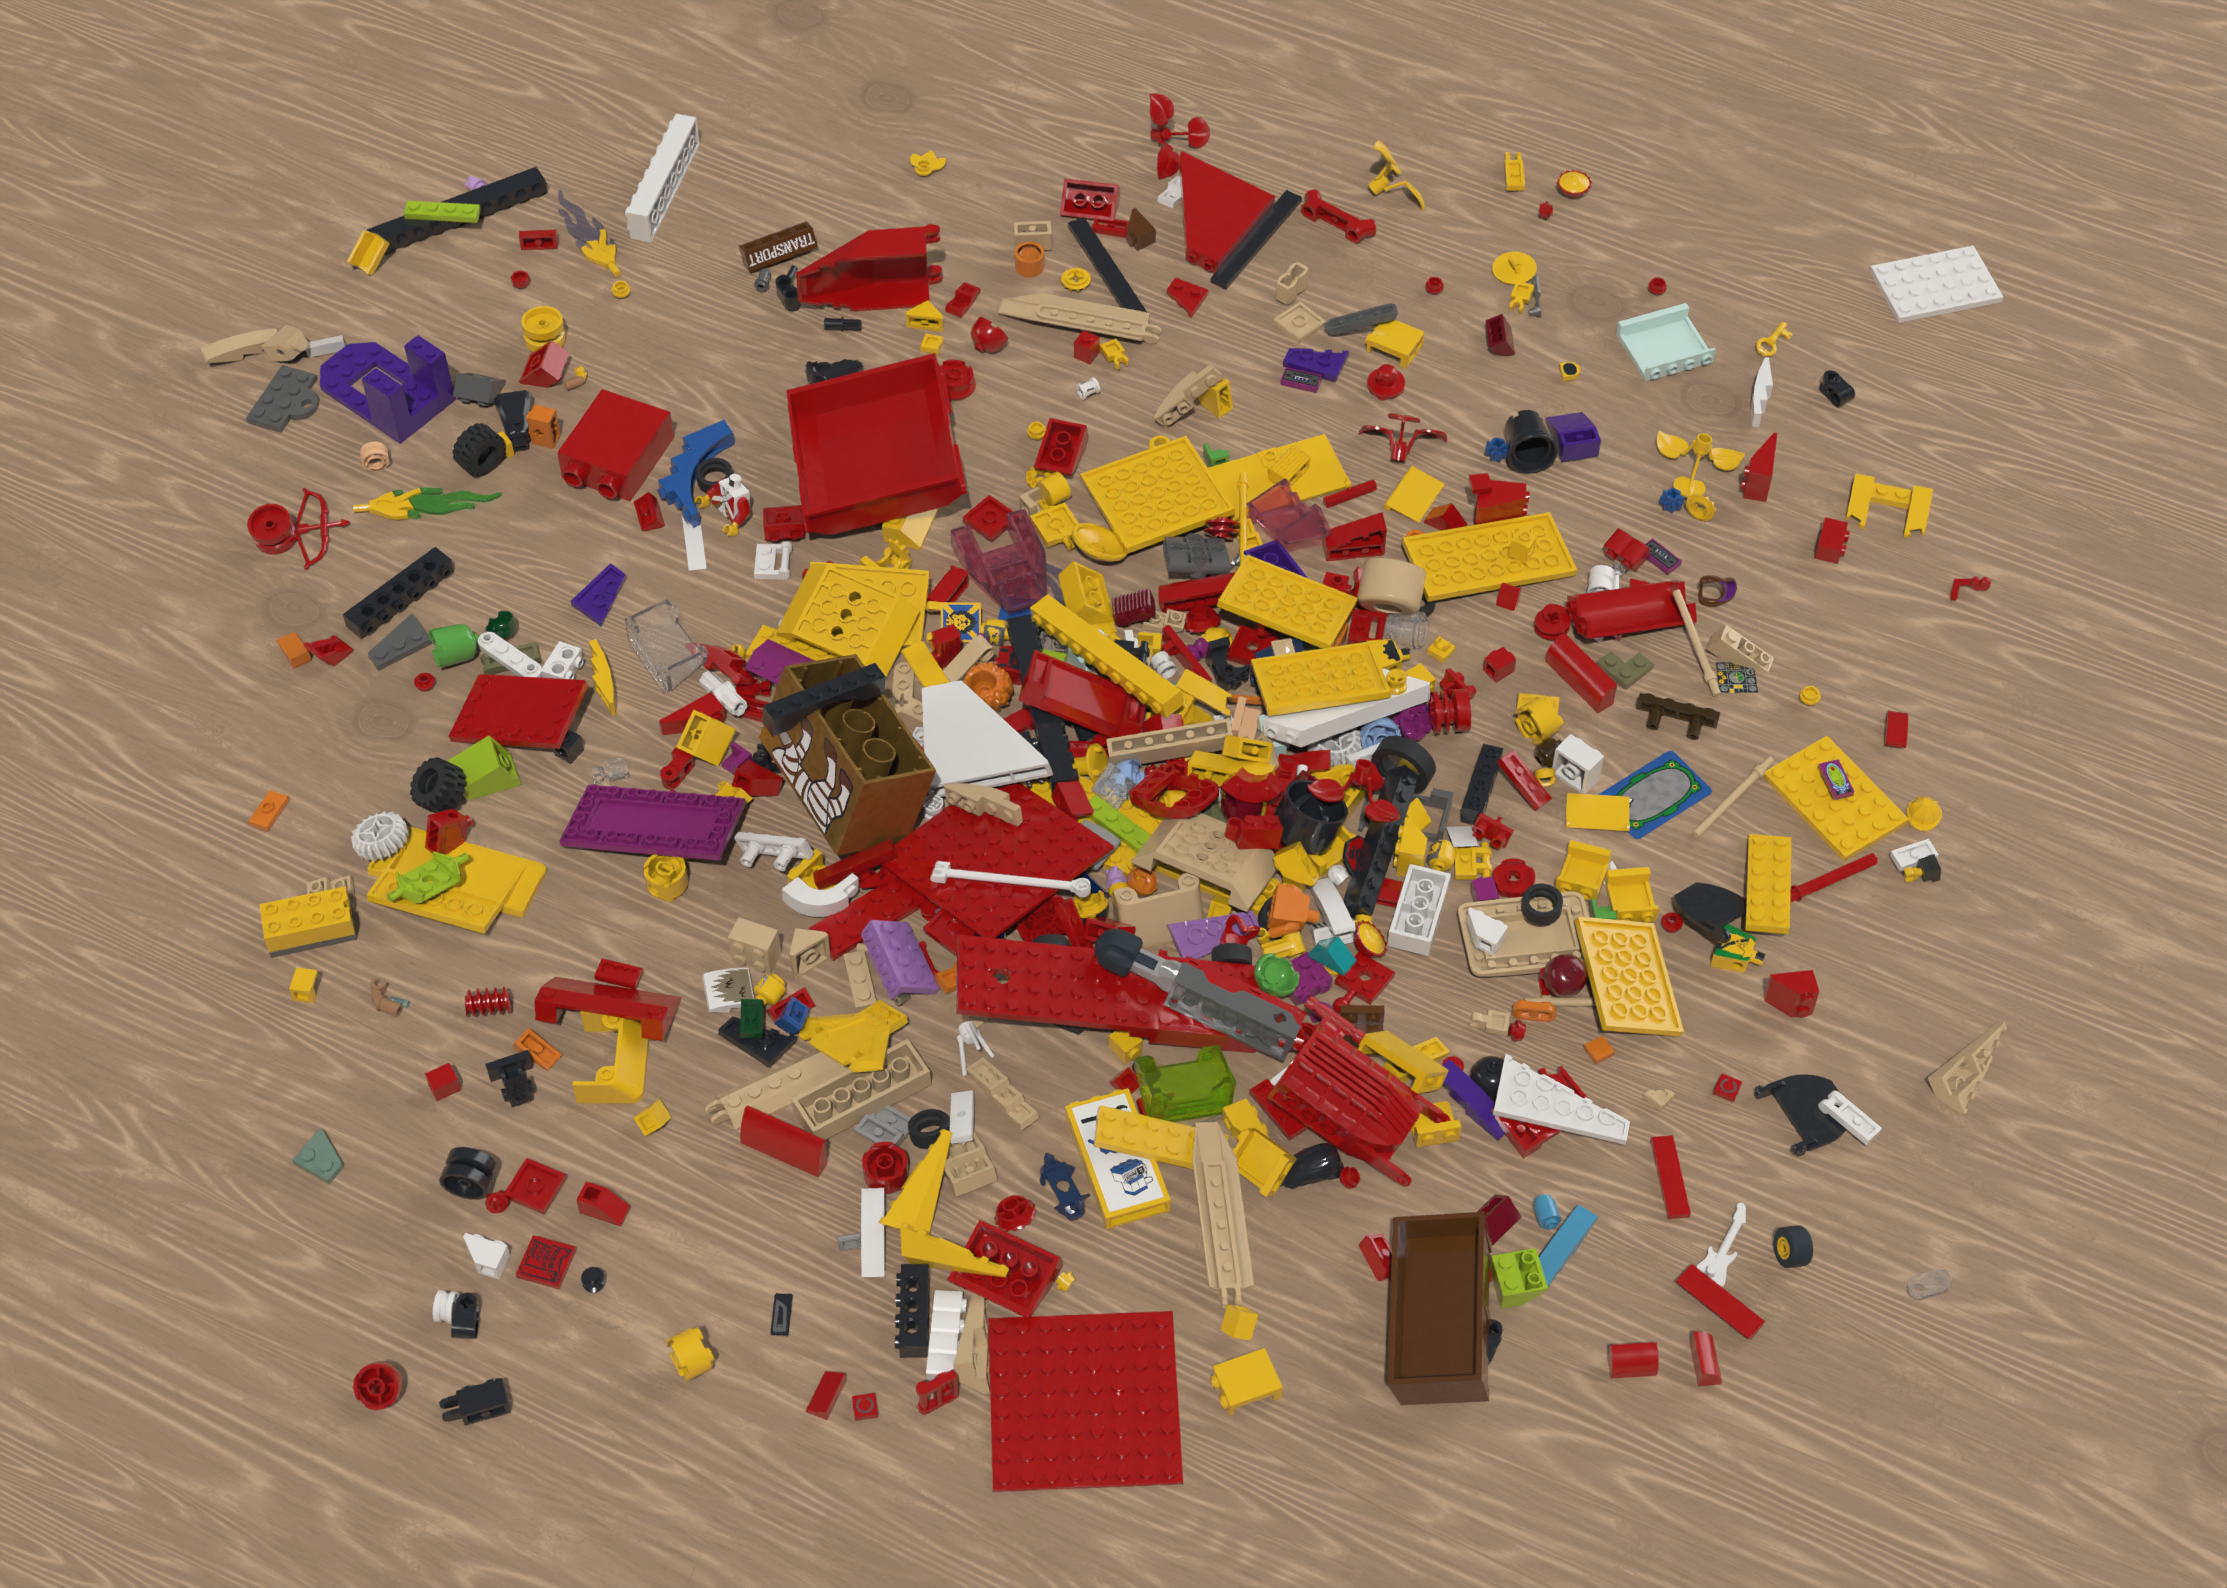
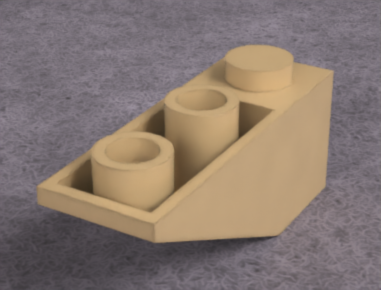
(1735, 648)

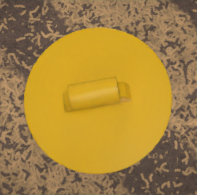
(1514, 267)

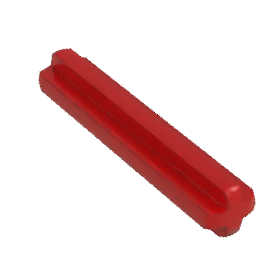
(1349, 493)

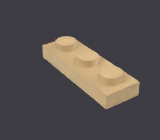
(859, 980)

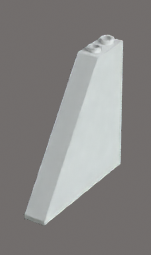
(1317, 724)
(973, 742)

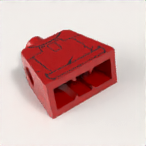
(446, 831)

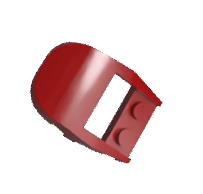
(1197, 798)

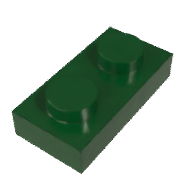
(751, 1018)

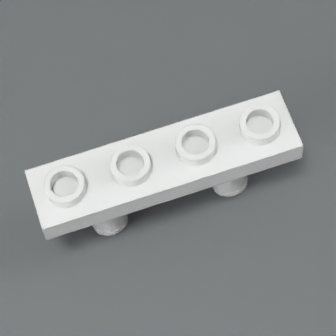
(780, 846)

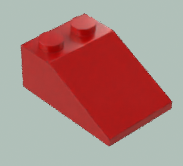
(1062, 447)
(1760, 471)

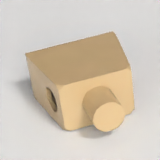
(285, 344)

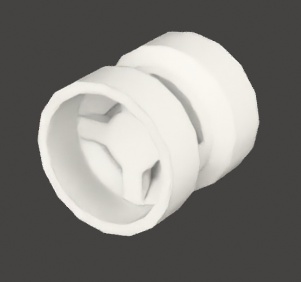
(1163, 665)
(932, 805)

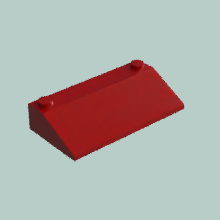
(1081, 697)
(650, 1008)

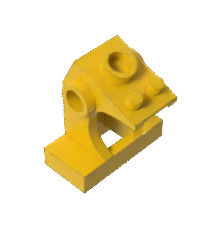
(893, 555)

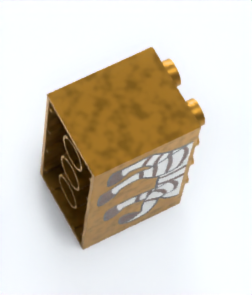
(850, 762)

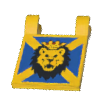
(963, 615)

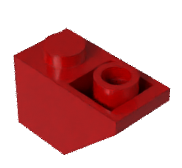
(757, 780)
(602, 1204)

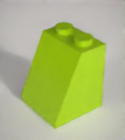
(487, 768)

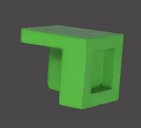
(1214, 457)
(1601, 912)

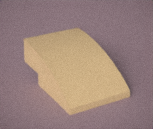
(968, 1167)

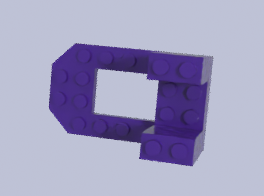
(389, 405)

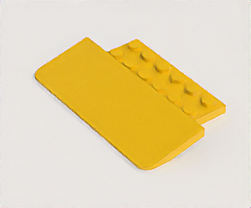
(488, 884)

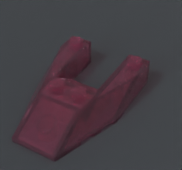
(1011, 573)

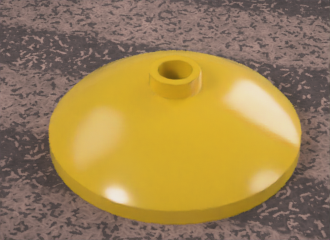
(1098, 542)

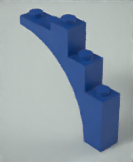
(697, 447)

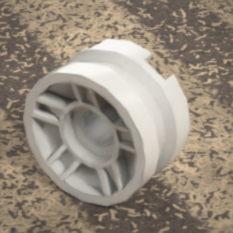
(444, 1306)

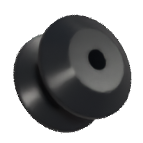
(593, 1279)

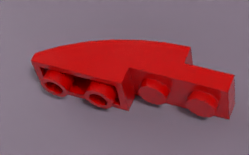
(728, 663)

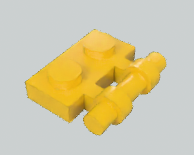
(1465, 862)

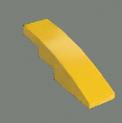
(602, 679)
(1432, 1048)

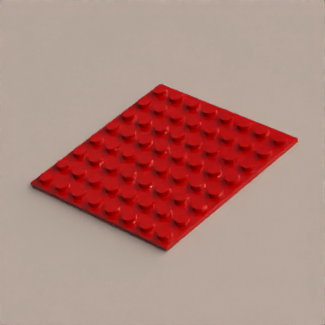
(1042, 846)
(1084, 1401)

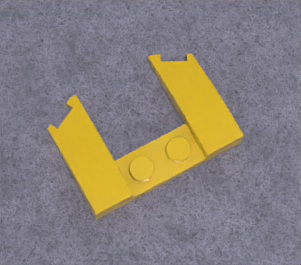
(1915, 500)
(1200, 689)

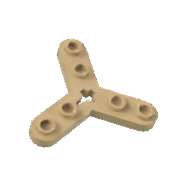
(903, 688)

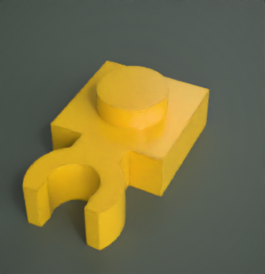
(1521, 294)
(1114, 351)

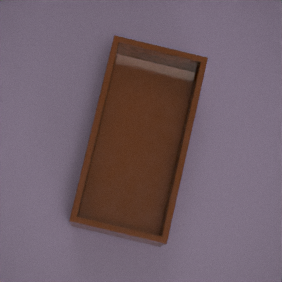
(1440, 1309)

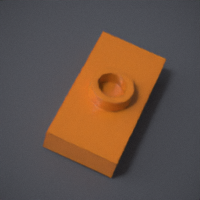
(268, 810)

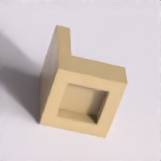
(1030, 500)

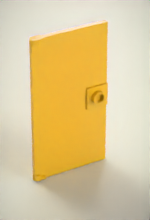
(1321, 478)

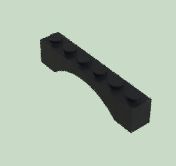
(789, 711)

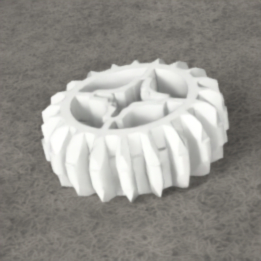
(1337, 743)
(379, 836)

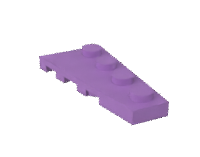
(1200, 936)

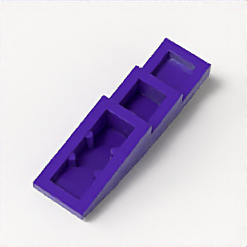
(1473, 1099)

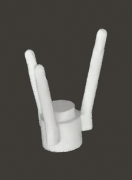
(970, 1035)

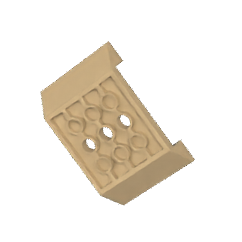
(1187, 841)

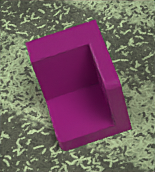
(736, 759)

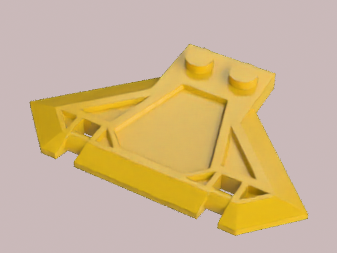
(855, 1037)

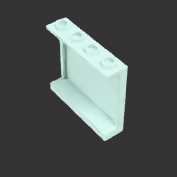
(1663, 342)

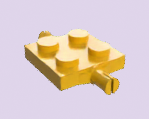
(1054, 524)

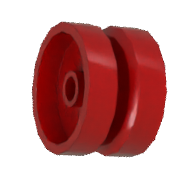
(272, 529)

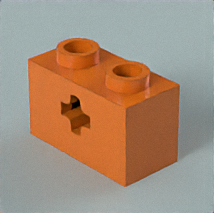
(543, 426)

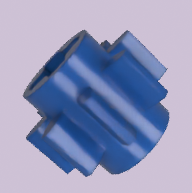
(1496, 449)
(1671, 500)

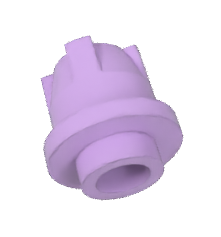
(474, 183)
(1114, 875)

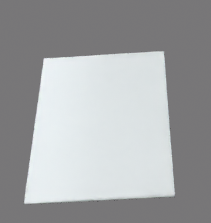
(1462, 836)

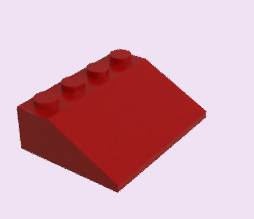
(1029, 1274)

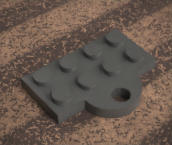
(285, 400)

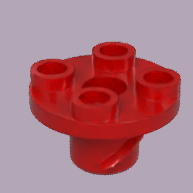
(1386, 382)

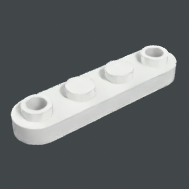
(508, 655)

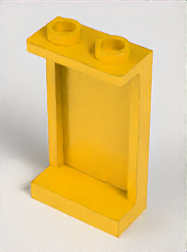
(1428, 1072)

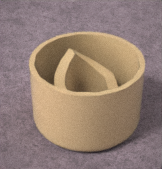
(1391, 586)

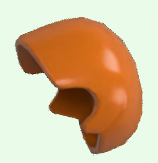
(1145, 885)

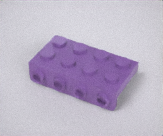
(898, 958)

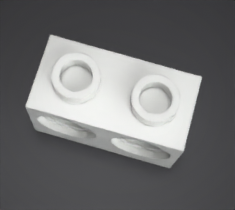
(563, 662)

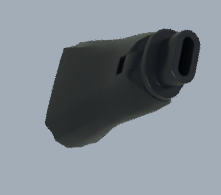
(513, 411)

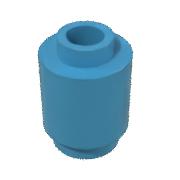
(1546, 1212)

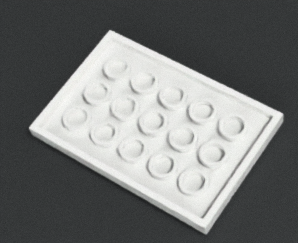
(1936, 284)

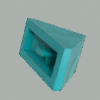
(1333, 954)

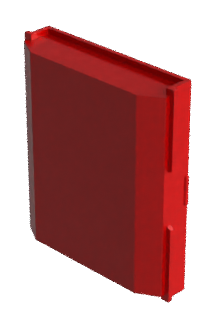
(874, 446)

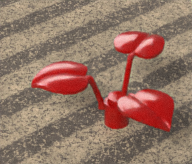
(1160, 111)
(1399, 449)
(1365, 777)

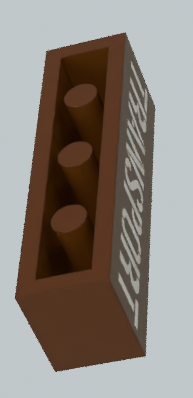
(778, 246)

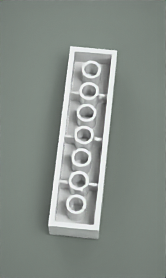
(662, 178)

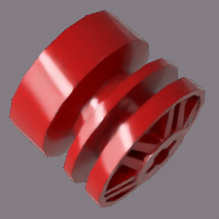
(1446, 711)

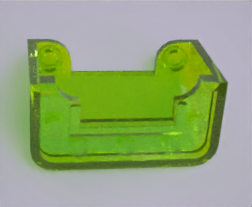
(1186, 1088)

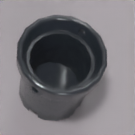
(1529, 443)

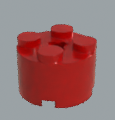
(885, 1167)

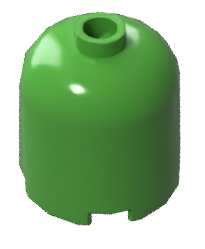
(453, 644)

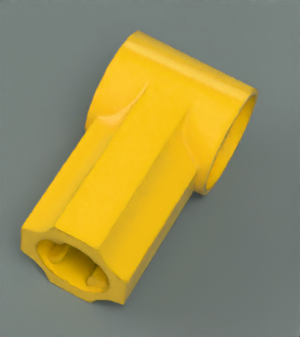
(1289, 946)

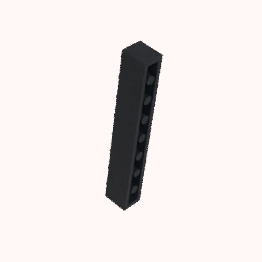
(1379, 844)

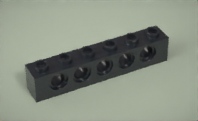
(398, 593)

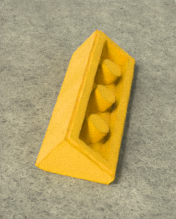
(924, 665)

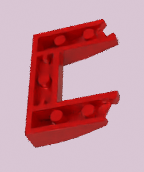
(1528, 1136)

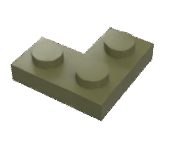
(1625, 673)

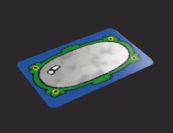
(1659, 792)

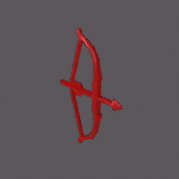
(323, 526)

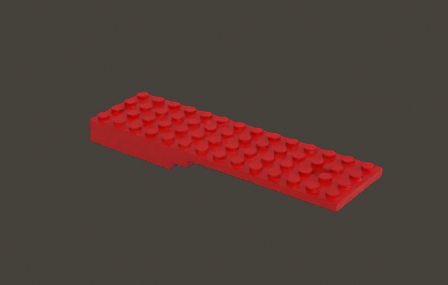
(1073, 989)

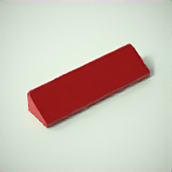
(854, 864)
(1721, 1301)

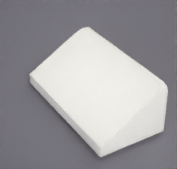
(325, 346)

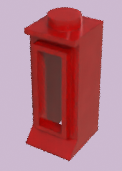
(950, 586)

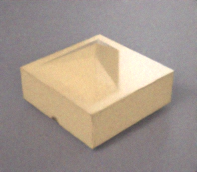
(1282, 647)

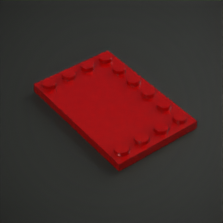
(519, 710)

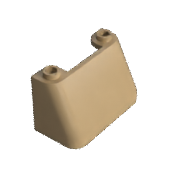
(1155, 912)

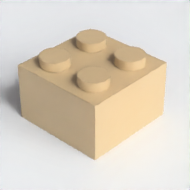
(754, 945)

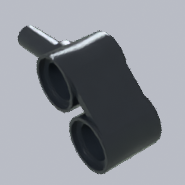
(786, 291)

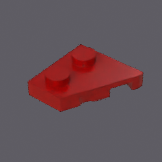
(1187, 295)

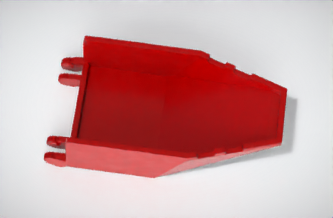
(874, 271)

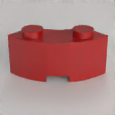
(1252, 787)

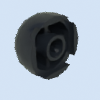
(1487, 1074)

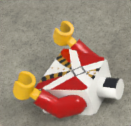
(731, 500)

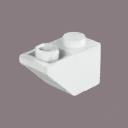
(1485, 931)
(487, 1255)

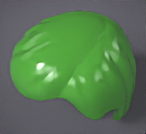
(1275, 975)

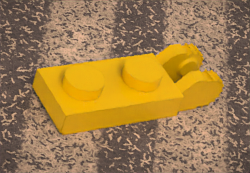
(1514, 173)

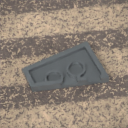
(400, 643)

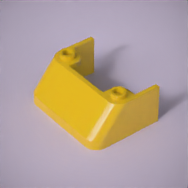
(626, 1079)

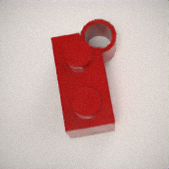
(1255, 832)

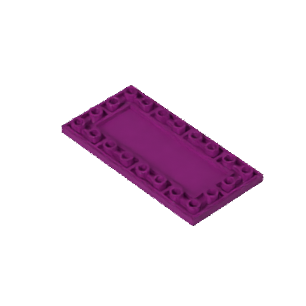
(653, 822)

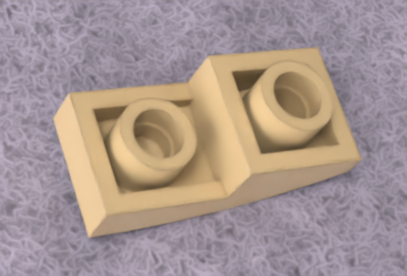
(1171, 617)
(324, 884)

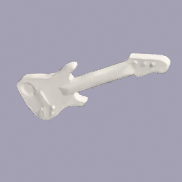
(1717, 1263)

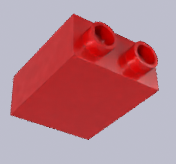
(615, 445)

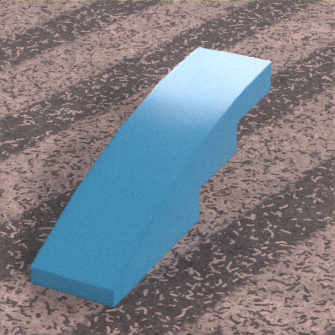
(1566, 1242)

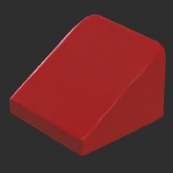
(1508, 596)
(1124, 1080)

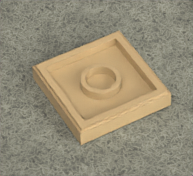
(1299, 322)

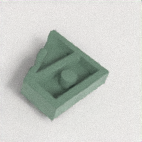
(319, 1158)

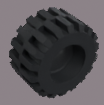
(478, 449)
(437, 785)

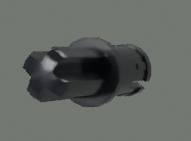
(842, 324)

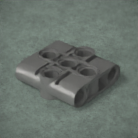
(1196, 555)

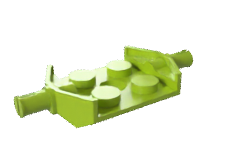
(441, 870)

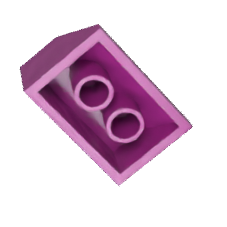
(769, 661)

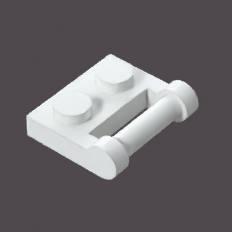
(766, 561)

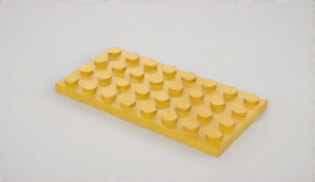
(1478, 560)

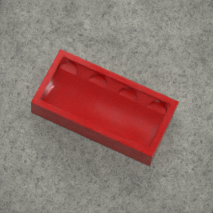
(783, 1141)

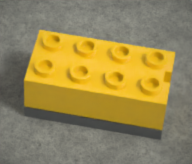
(307, 922)

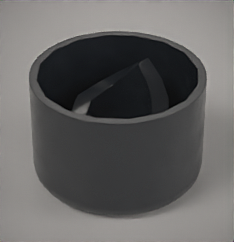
(1309, 818)

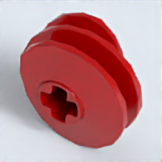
(1220, 528)
(1552, 621)

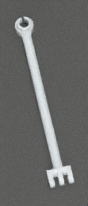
(942, 870)

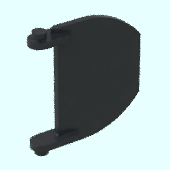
(1710, 908)
(1800, 1100)

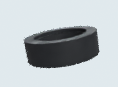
(1408, 750)

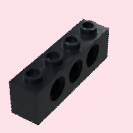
(1481, 783)
(914, 1344)

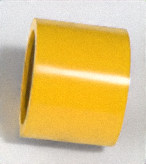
(1054, 489)

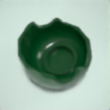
(503, 625)

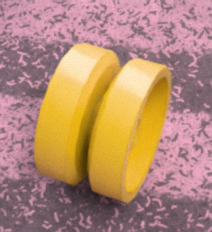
(541, 326)

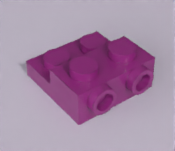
(1313, 979)

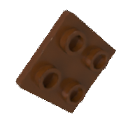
(1366, 1018)

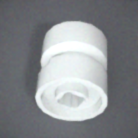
(1601, 578)

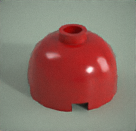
(987, 337)
(377, 1385)

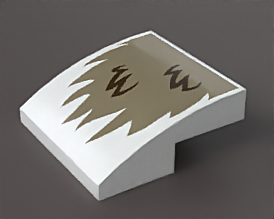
(727, 988)

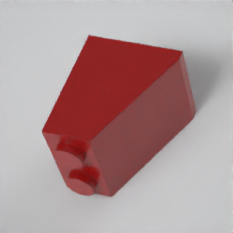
(1503, 503)

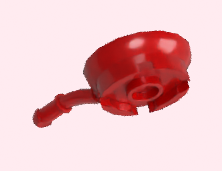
(959, 379)

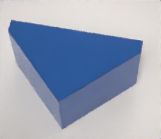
(792, 1016)

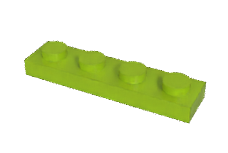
(442, 211)
(1118, 824)

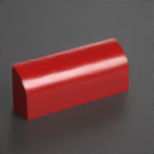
(1193, 593)
(1581, 673)

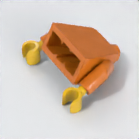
(1287, 911)

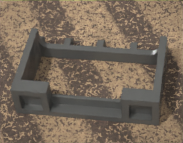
(1439, 799)

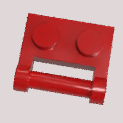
(1361, 626)
(944, 1391)

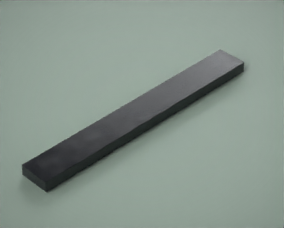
(1256, 239)
(1105, 265)

